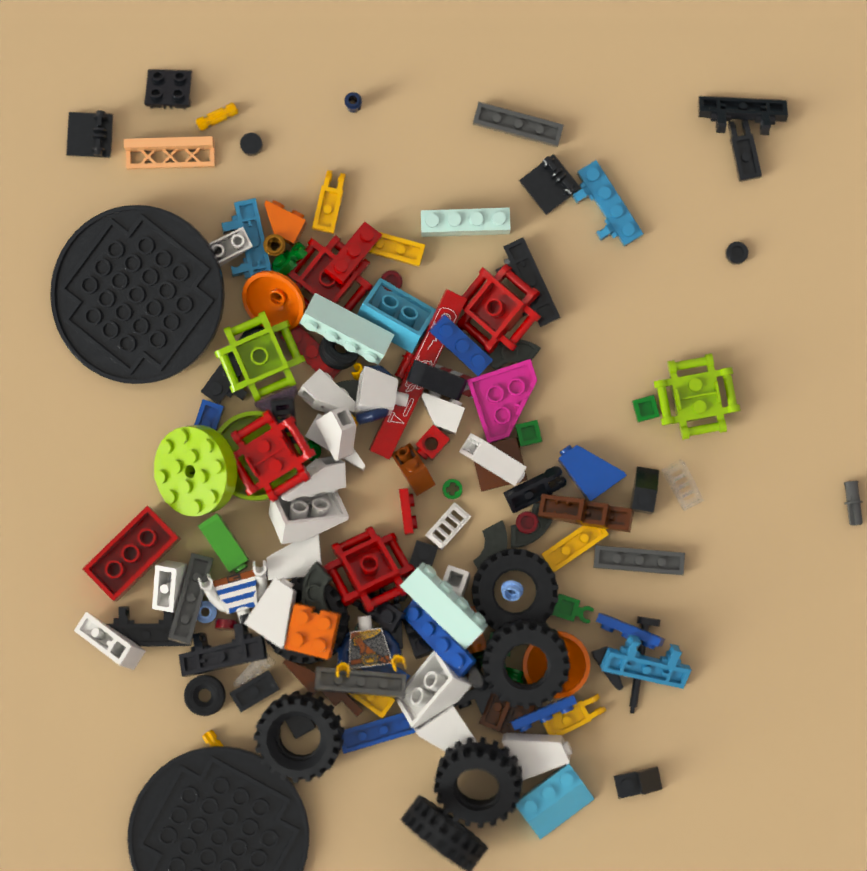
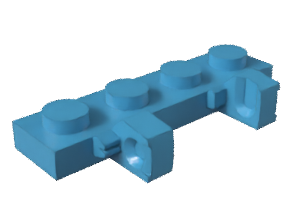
(249, 218)
(618, 218)
(630, 663)

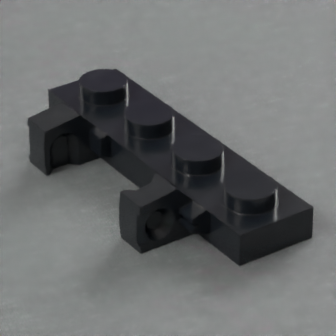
(725, 108)
(524, 267)
(218, 385)
(145, 633)
(206, 658)

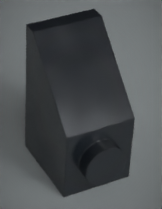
(644, 490)

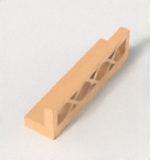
(169, 144)

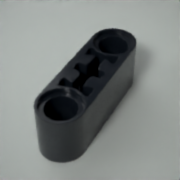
(436, 380)

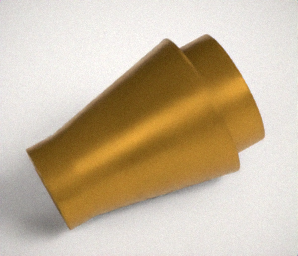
(270, 241)

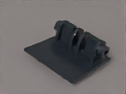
(168, 89)
(89, 134)
(549, 184)

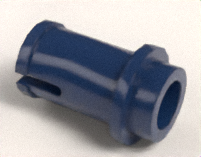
(354, 97)

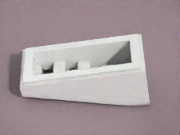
(438, 542)

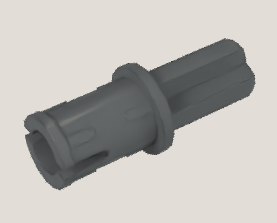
(853, 503)

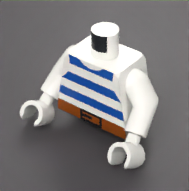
(237, 592)

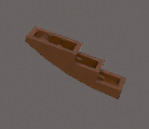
(585, 513)
(307, 678)

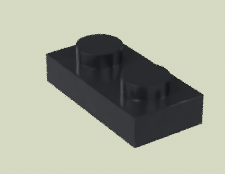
(254, 691)

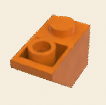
(285, 223)

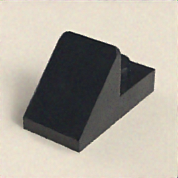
(480, 696)
(638, 782)

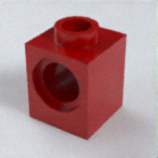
(436, 434)

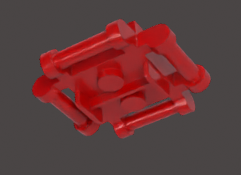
(317, 281)
(498, 308)
(271, 455)
(369, 568)

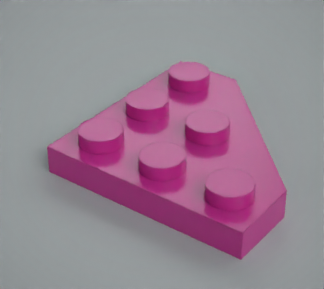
(501, 397)

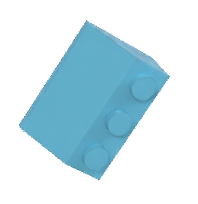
(397, 313)
(554, 800)

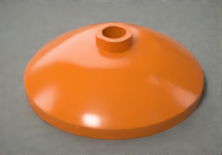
(262, 294)
(535, 664)

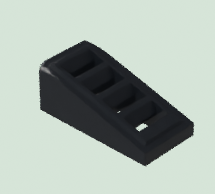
(291, 410)
(615, 679)

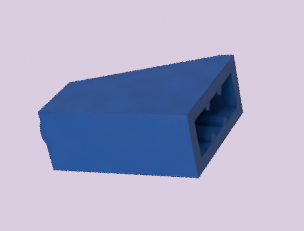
(589, 471)

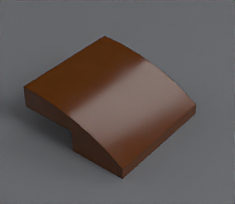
(488, 479)
(499, 714)

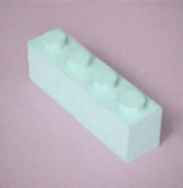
(465, 222)
(346, 329)
(444, 605)

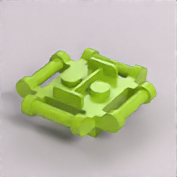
(259, 356)
(696, 396)

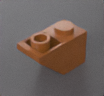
(413, 469)

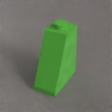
(224, 543)

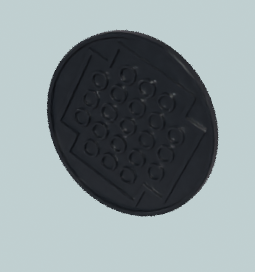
(137, 294)
(218, 814)

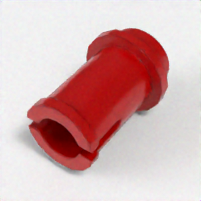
(404, 365)

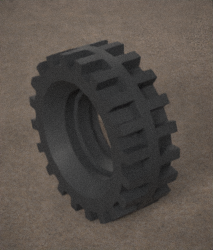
(512, 560)
(334, 603)
(520, 633)
(486, 758)
(285, 761)
(444, 834)

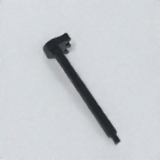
(645, 622)

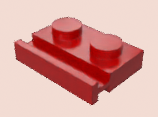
(407, 501)

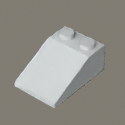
(306, 516)
(431, 691)

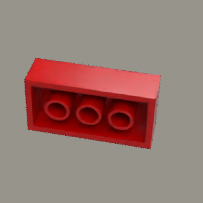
(131, 554)

